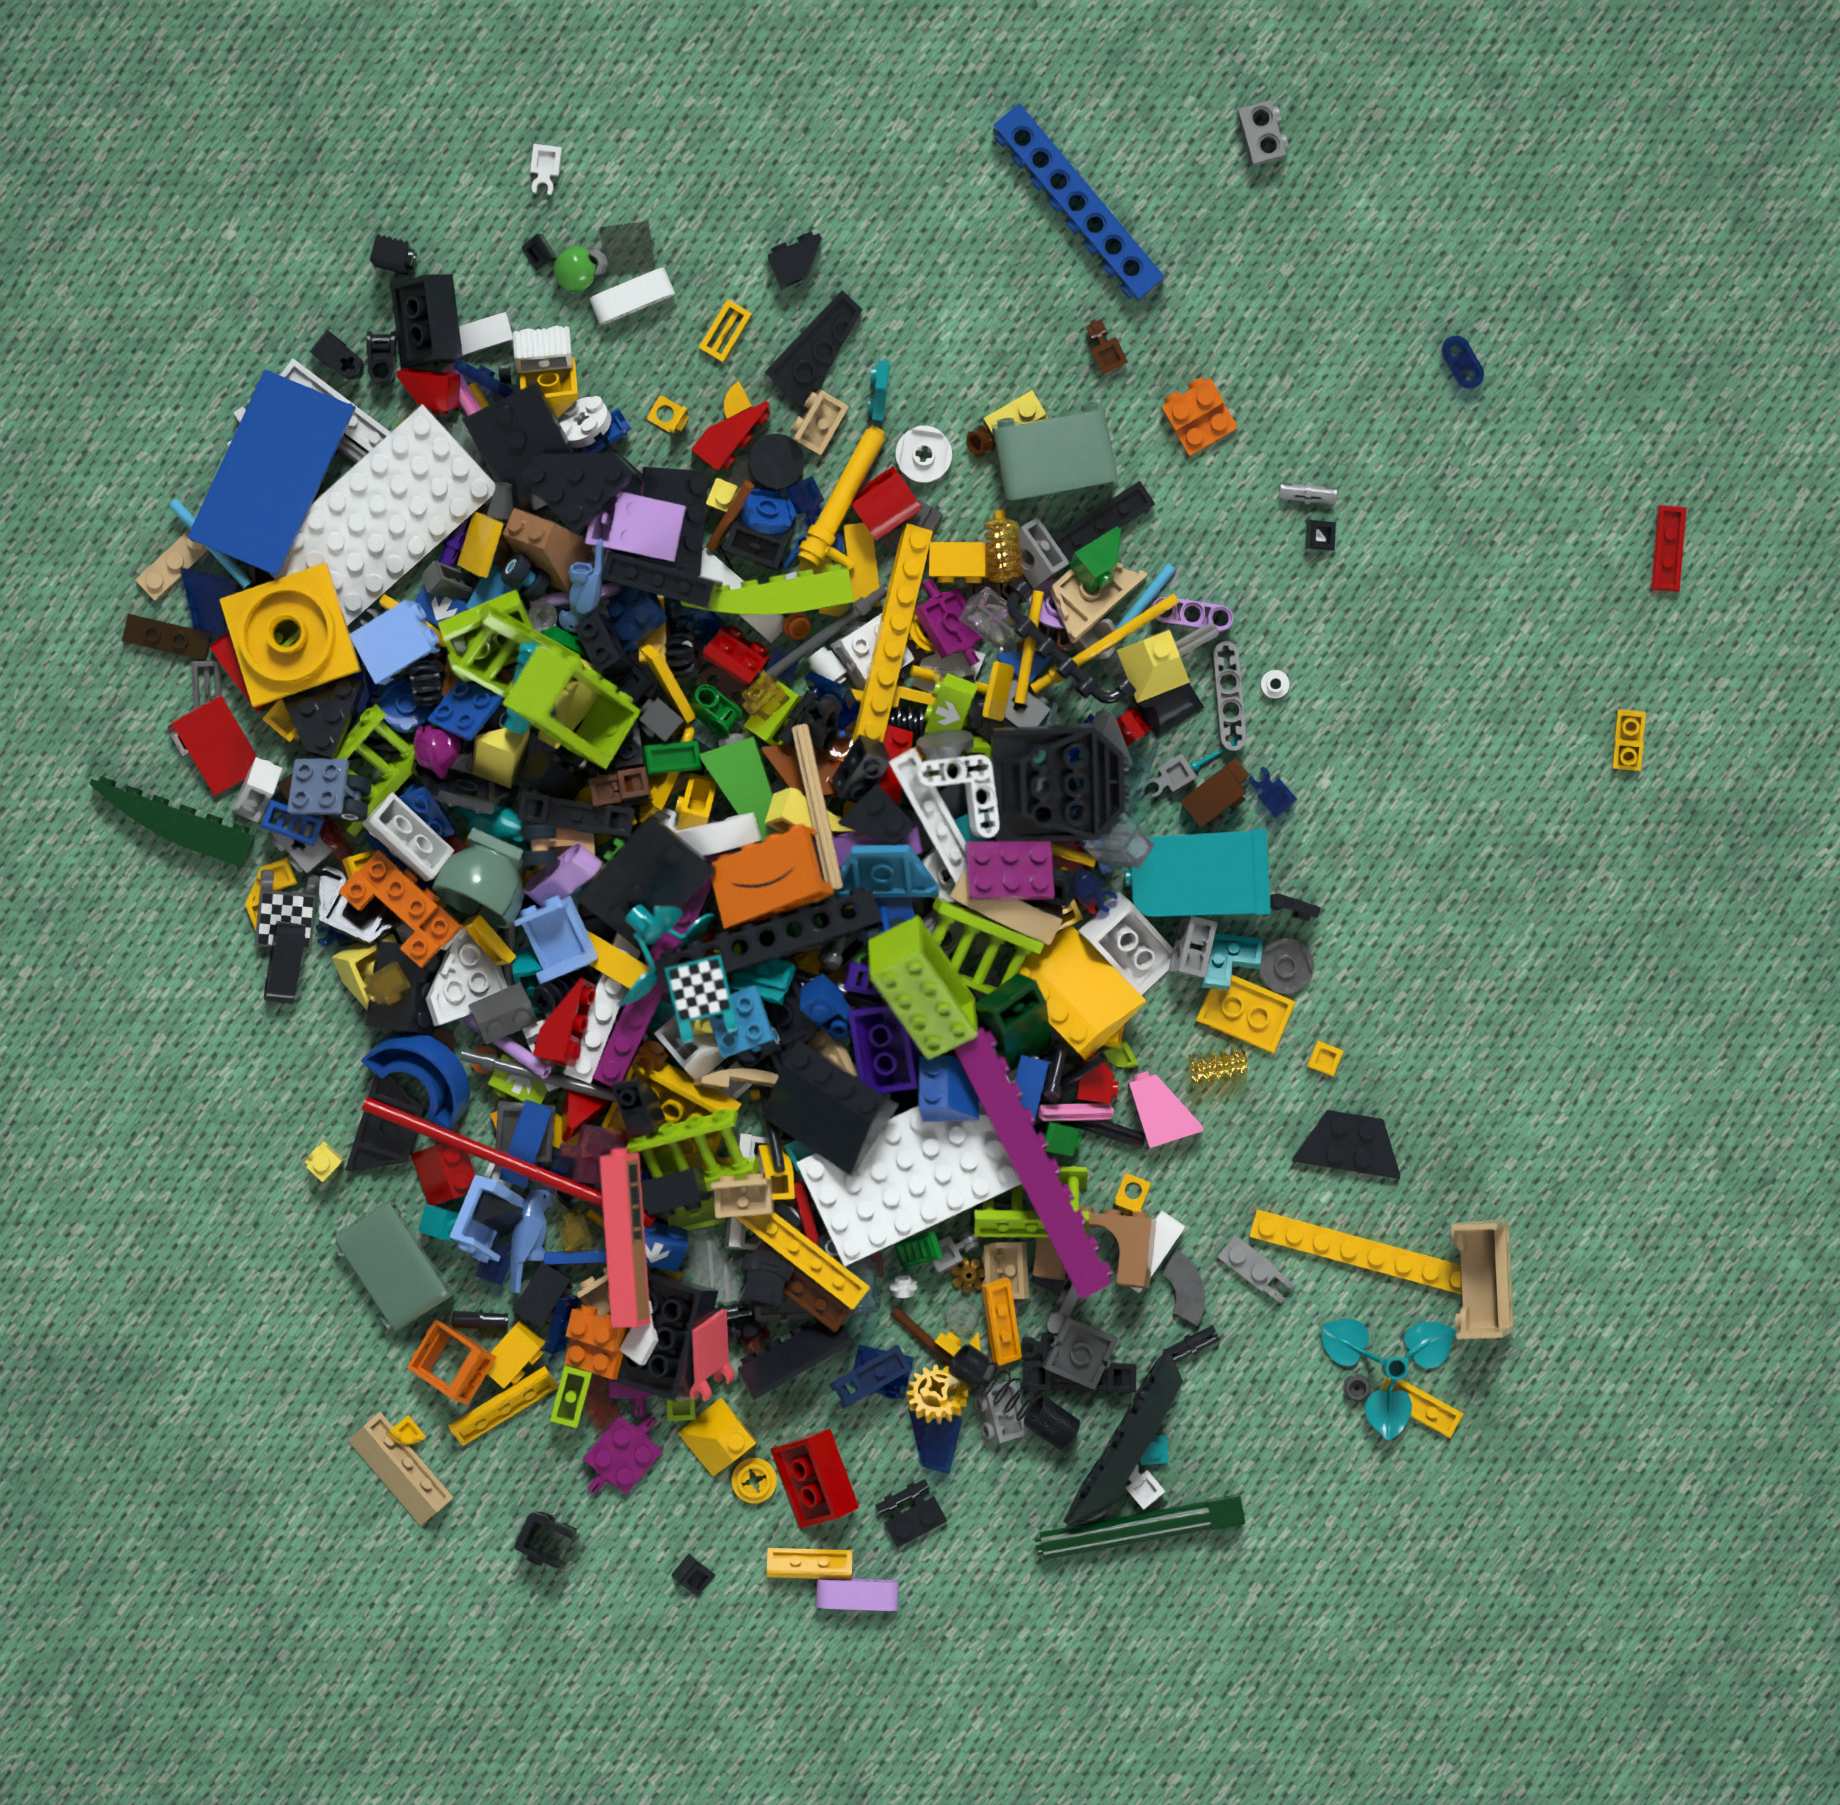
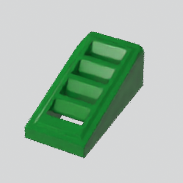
(918, 1249)

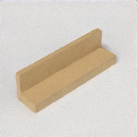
(400, 1470)

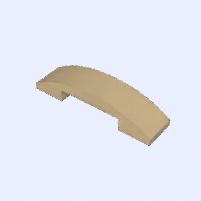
(1012, 913)
(720, 1079)

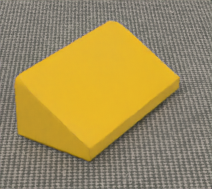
(998, 691)

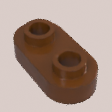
(726, 684)

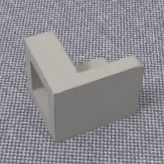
(1096, 633)

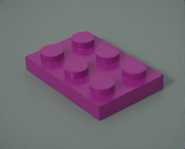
(1009, 870)

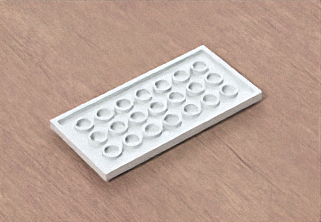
(389, 511)
(908, 1181)

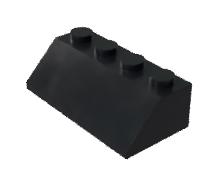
(684, 489)
(791, 1357)

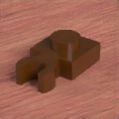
(650, 1057)

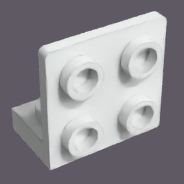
(857, 650)

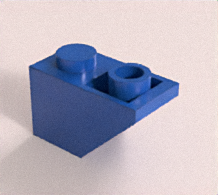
(826, 1007)

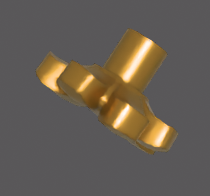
(968, 1282)

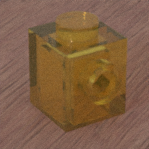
(387, 984)
(574, 1229)

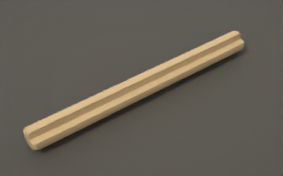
(817, 806)

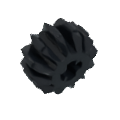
(683, 654)
(426, 683)

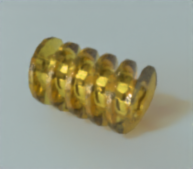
(1004, 550)
(1218, 1066)

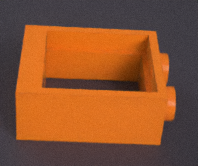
(471, 1372)

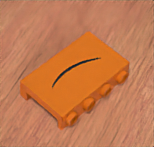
(768, 878)

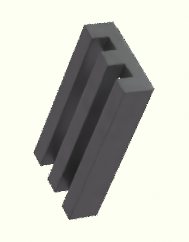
(195, 680)

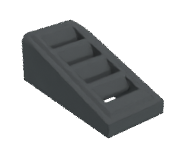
(448, 581)

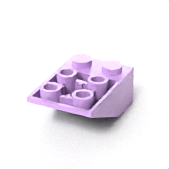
(638, 527)

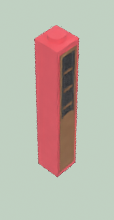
(625, 1238)

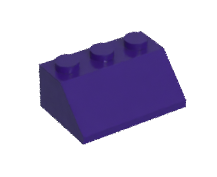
(884, 1049)

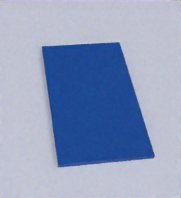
(271, 472)

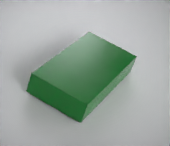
(671, 757)

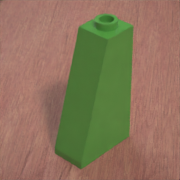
(743, 780)

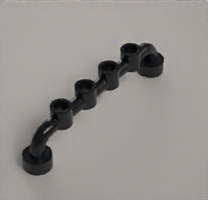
(1065, 664)

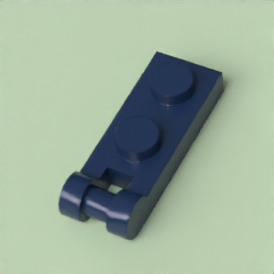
(871, 1376)

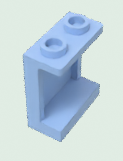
(395, 641)
(557, 937)
(471, 1235)

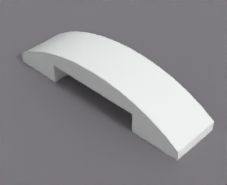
(767, 625)
(722, 835)

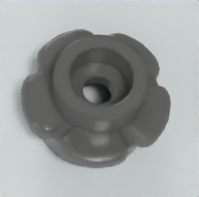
(1364, 1390)

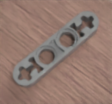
(1225, 696)

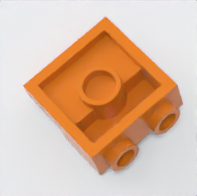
(1198, 415)
(594, 1342)

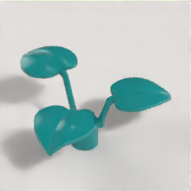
(653, 928)
(1388, 1410)

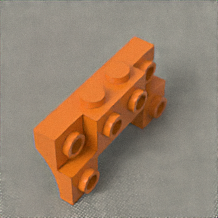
(407, 899)

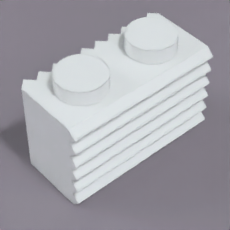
(542, 349)

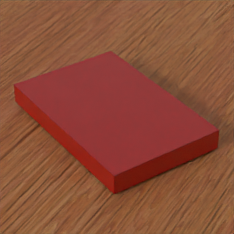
(216, 744)

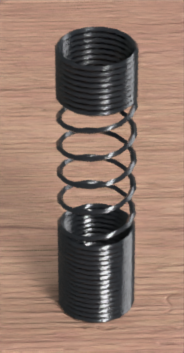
(1041, 1417)

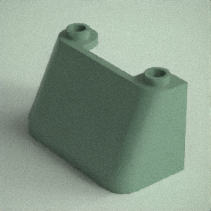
(1054, 453)
(392, 1266)

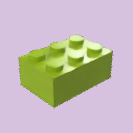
(464, 627)

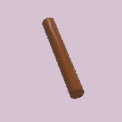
(730, 516)

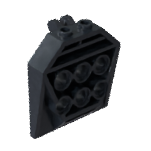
(1099, 794)

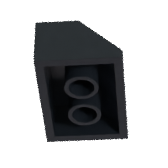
(426, 320)
(411, 1011)

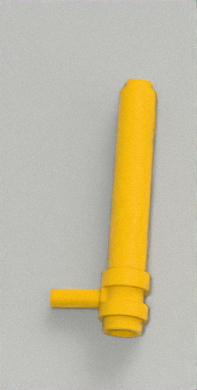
(821, 534)

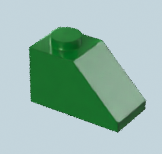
(1097, 560)
(1061, 1138)

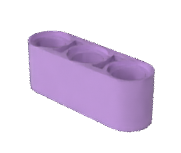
(1205, 610)
(561, 879)
(857, 1594)

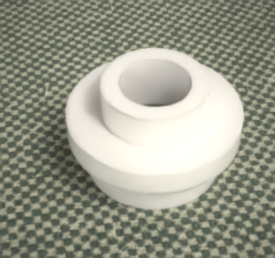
(1275, 693)

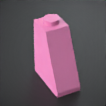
(1161, 1111)

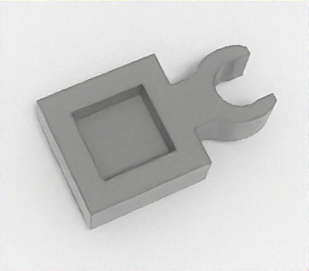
(1175, 774)

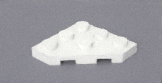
(462, 979)

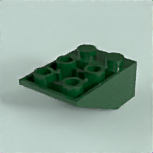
(1016, 1019)

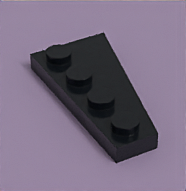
(813, 351)

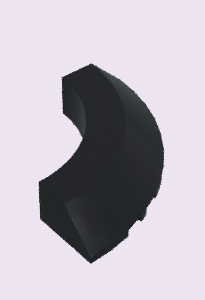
(1127, 1442)

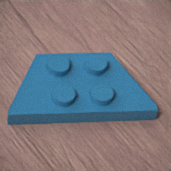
(887, 871)

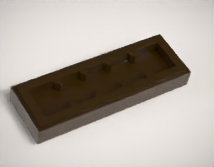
(166, 637)

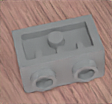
(996, 1424)

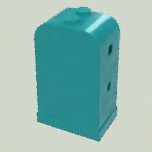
(1203, 875)

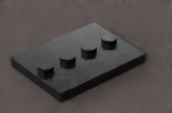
(513, 434)
(647, 870)

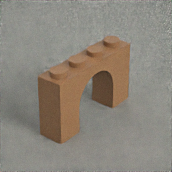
(1135, 1241)

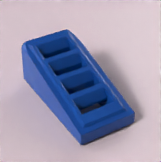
(266, 824)

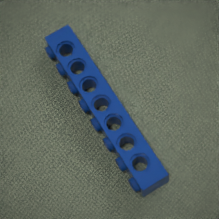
(1020, 121)

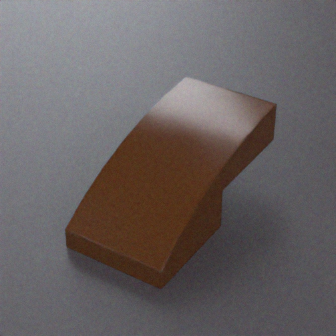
(619, 788)

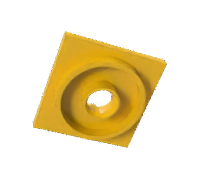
(324, 643)

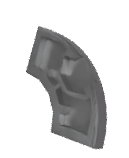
(1187, 1286)

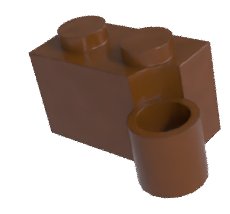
(1217, 794)

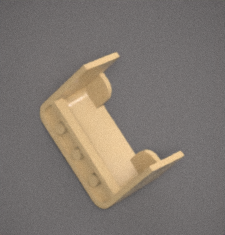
(1485, 1279)

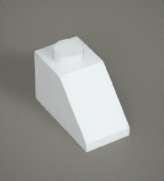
(257, 789)

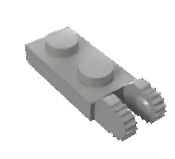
(1253, 1266)
(1067, 1301)

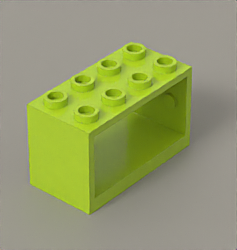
(542, 685)
(922, 987)

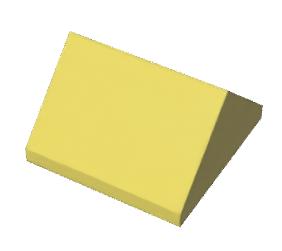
(500, 755)

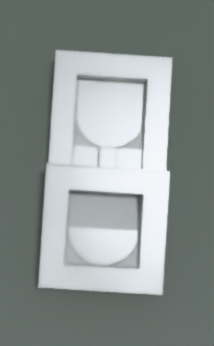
(485, 333)

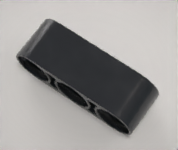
(284, 962)

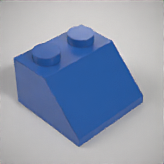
(946, 1091)

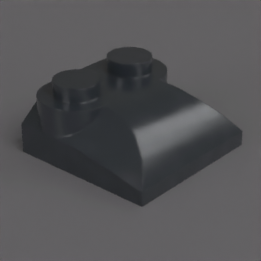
(1169, 708)

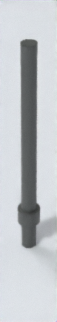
(861, 607)
(491, 1062)

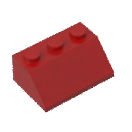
(815, 1478)

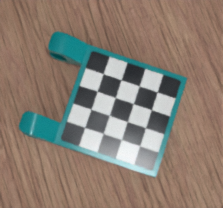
(698, 992)

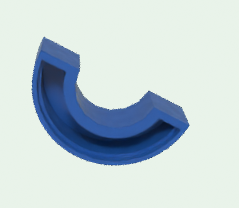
(430, 1063)

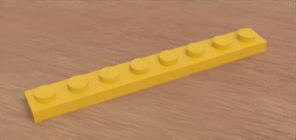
(893, 632)
(1357, 1251)

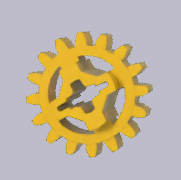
(937, 1385)

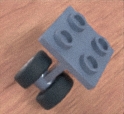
(327, 788)

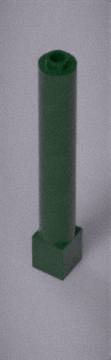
(1141, 1527)

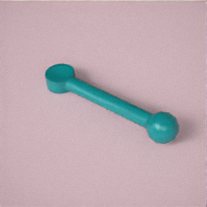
(1196, 765)

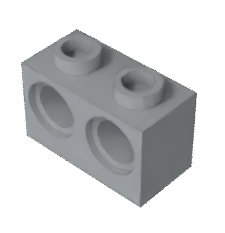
(1255, 134)
(1192, 946)

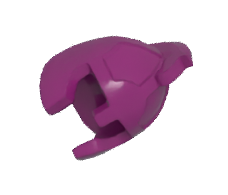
(436, 749)

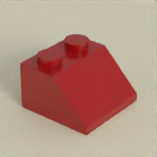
(444, 1172)

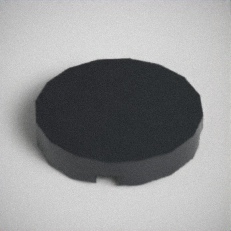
(775, 461)

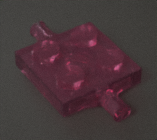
(593, 1143)

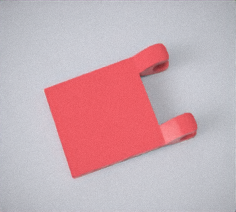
(711, 1354)

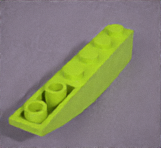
(785, 596)

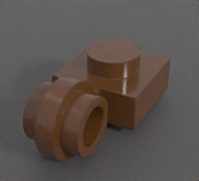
(1107, 354)

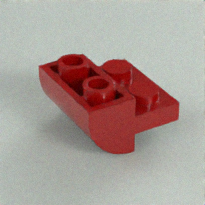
(885, 503)
(736, 654)

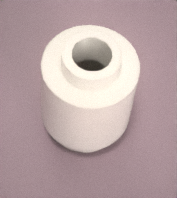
(827, 664)

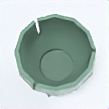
(485, 875)

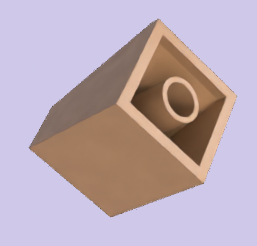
(546, 546)

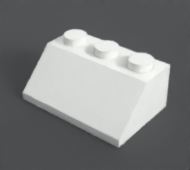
(408, 837)

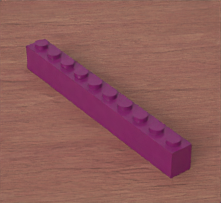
(638, 1015)
(1032, 1165)

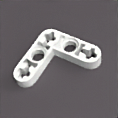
(973, 782)

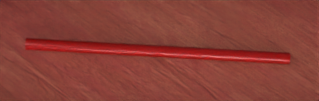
(489, 1154)

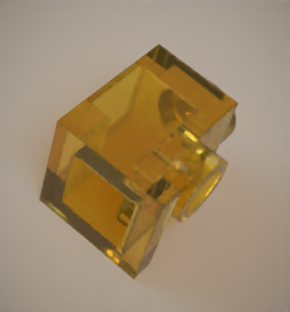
(764, 696)

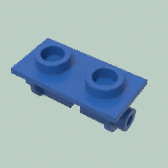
(617, 429)

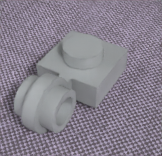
(951, 1253)

